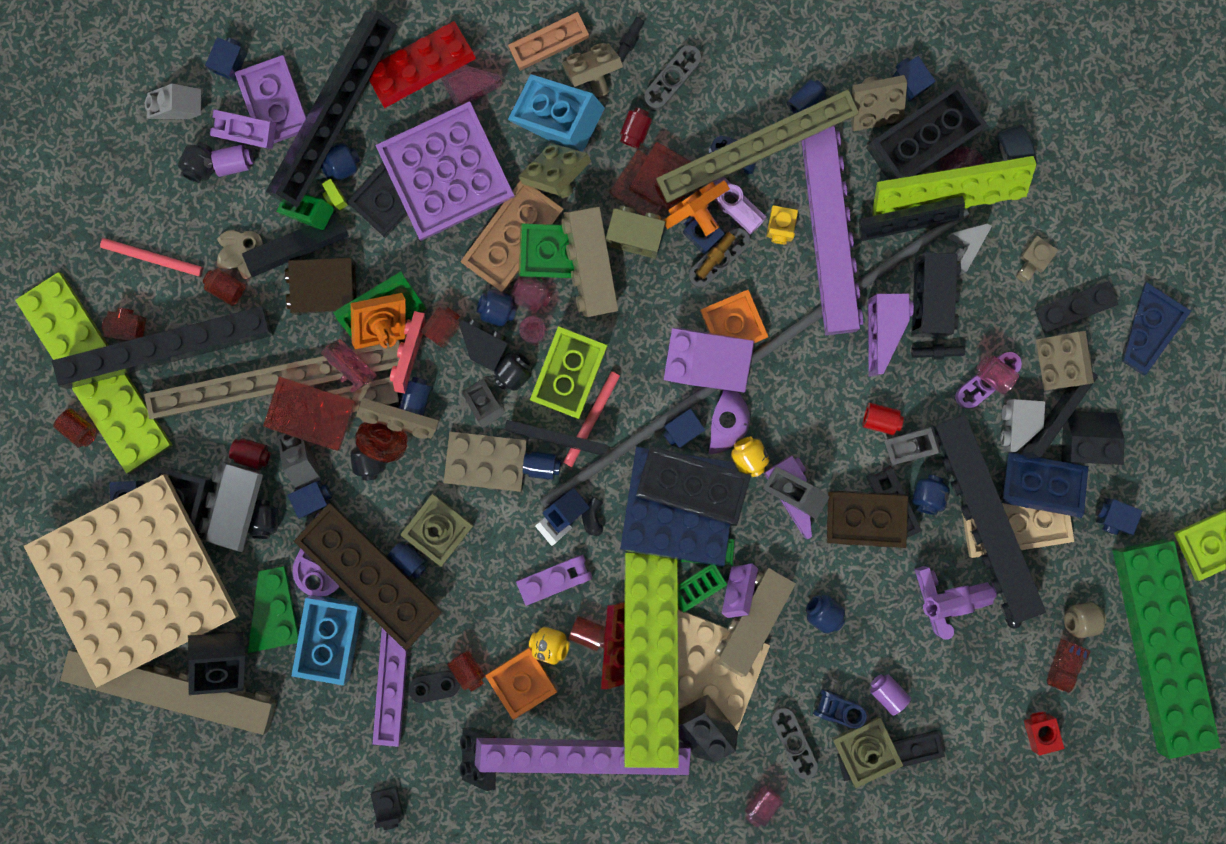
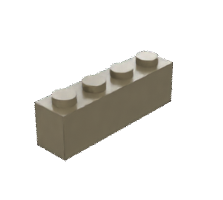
(590, 261)
(751, 631)

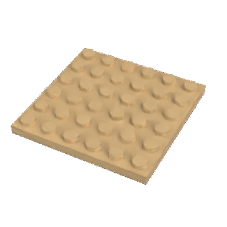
(131, 580)

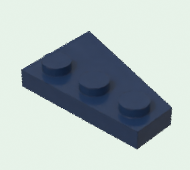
(1153, 328)

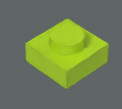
(333, 195)

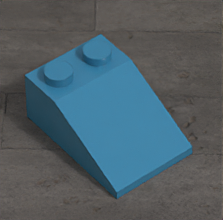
(557, 112)

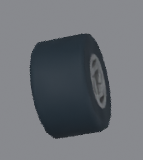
(1015, 143)

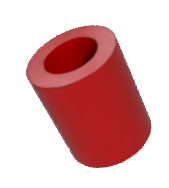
(882, 419)

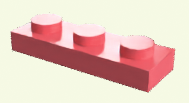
(407, 352)

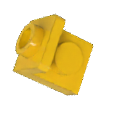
(781, 224)

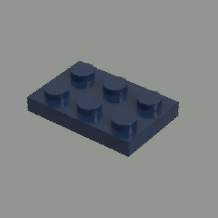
(1045, 485)

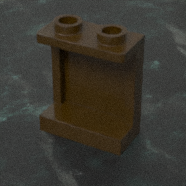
(320, 285)

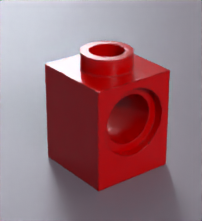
(1051, 741)

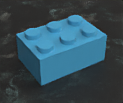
(327, 640)

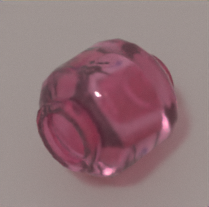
(531, 293)

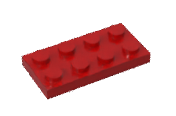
(420, 64)

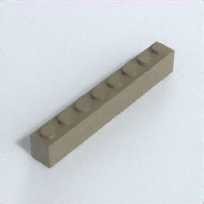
(170, 691)

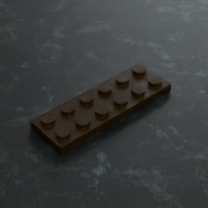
(368, 576)

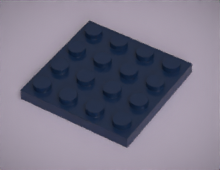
(670, 531)

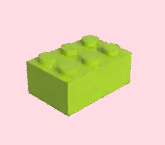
(568, 372)

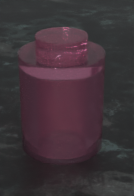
(533, 330)
(997, 374)
(763, 806)

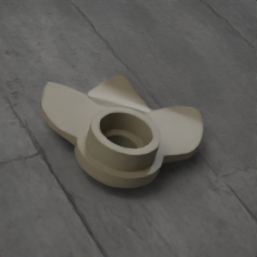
(234, 246)

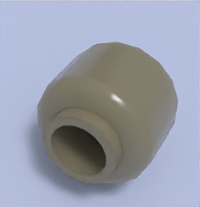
(1085, 620)

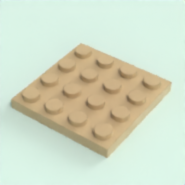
(703, 676)

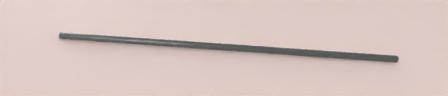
(756, 356)

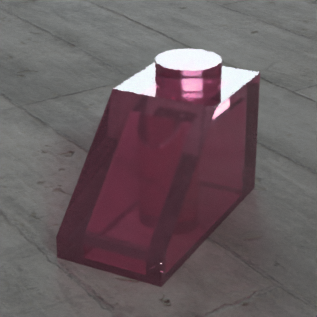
(469, 84)

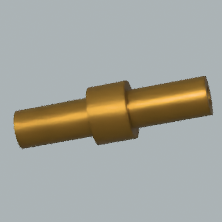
(715, 255)

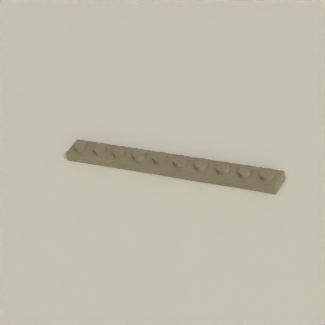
(259, 382)

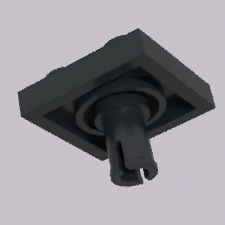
(468, 770)

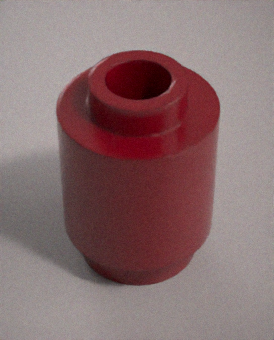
(635, 128)
(249, 453)

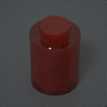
(223, 286)
(75, 428)
(587, 633)
(466, 671)

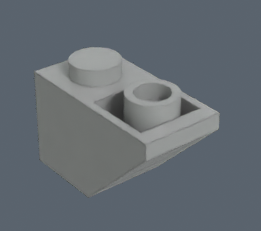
(173, 102)
(1022, 423)

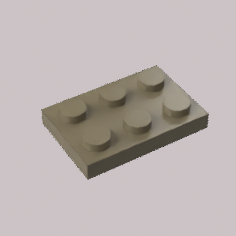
(485, 461)

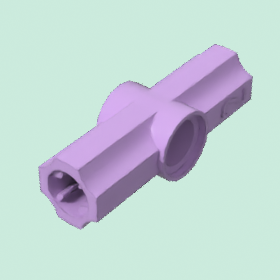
(743, 210)

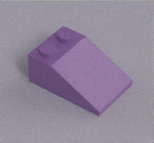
(886, 324)
(708, 360)

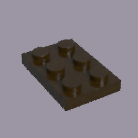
(867, 519)

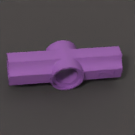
(959, 601)

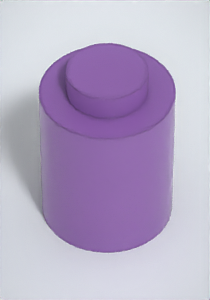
(231, 160)
(889, 694)

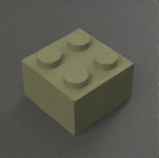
(635, 232)

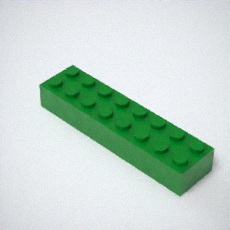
(1166, 648)

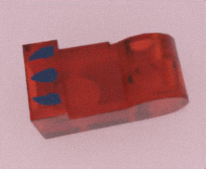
(1066, 665)

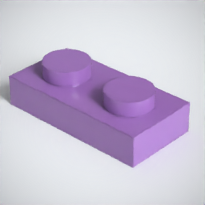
(739, 590)

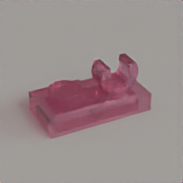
(349, 364)

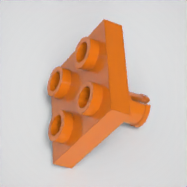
(696, 206)
(378, 321)

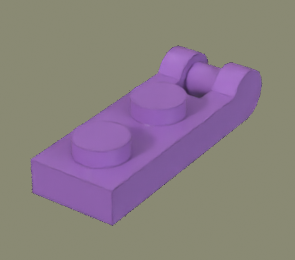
(243, 129)
(553, 580)
(927, 582)

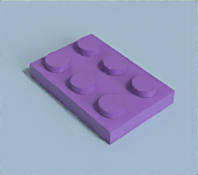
(273, 96)

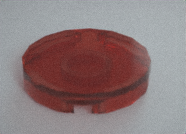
(381, 442)

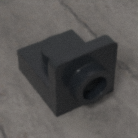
(387, 808)

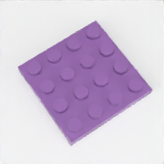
(445, 171)

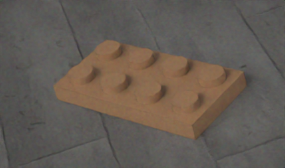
(497, 248)

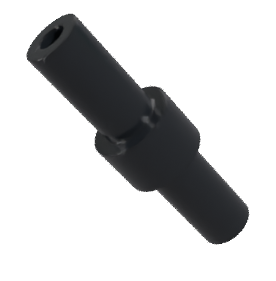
(629, 39)
(938, 351)

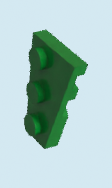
(274, 612)

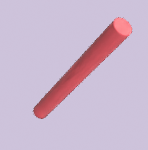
(151, 257)
(593, 415)

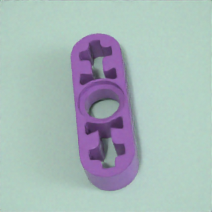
(977, 397)

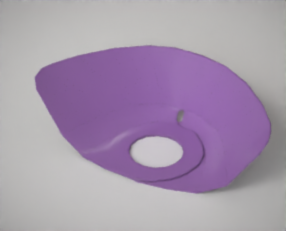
(725, 438)

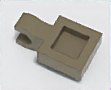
(1037, 257)

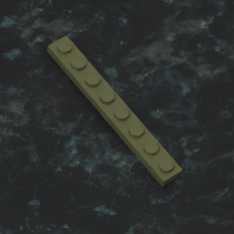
(757, 146)

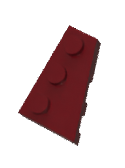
(613, 647)

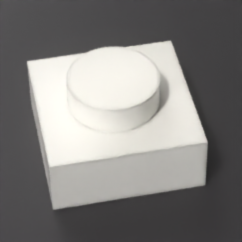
(549, 532)

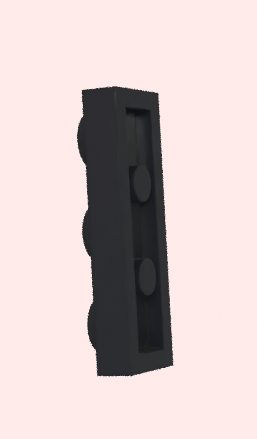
(1076, 306)

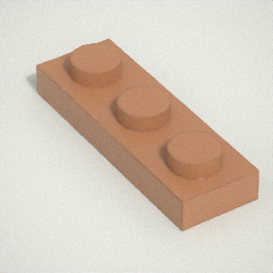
(548, 41)

